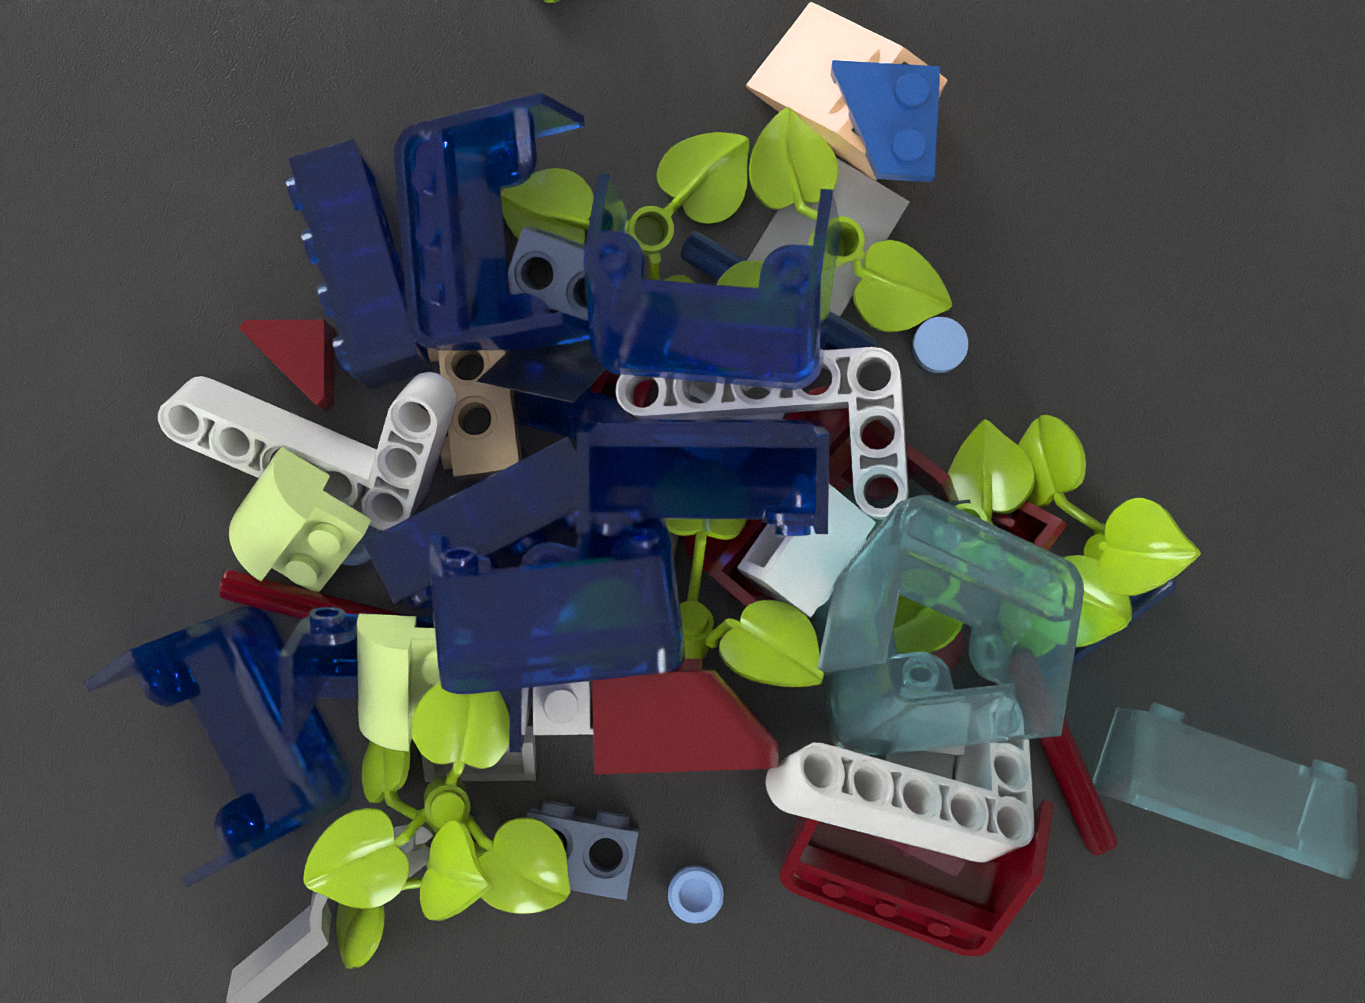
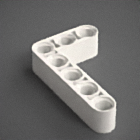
(844, 392)
(377, 483)
(970, 817)

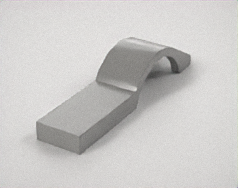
(304, 936)

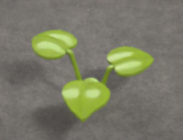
(700, 173)
(896, 281)
(999, 480)
(1140, 540)
(772, 639)
(361, 859)
(453, 866)

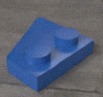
(893, 115)

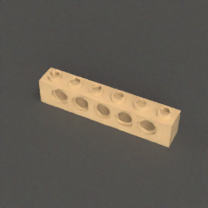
(500, 444)

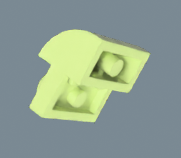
(294, 524)
(393, 675)

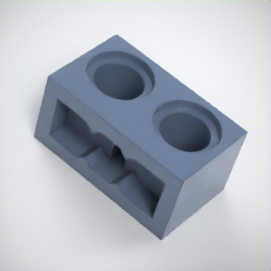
(567, 264)
(581, 832)

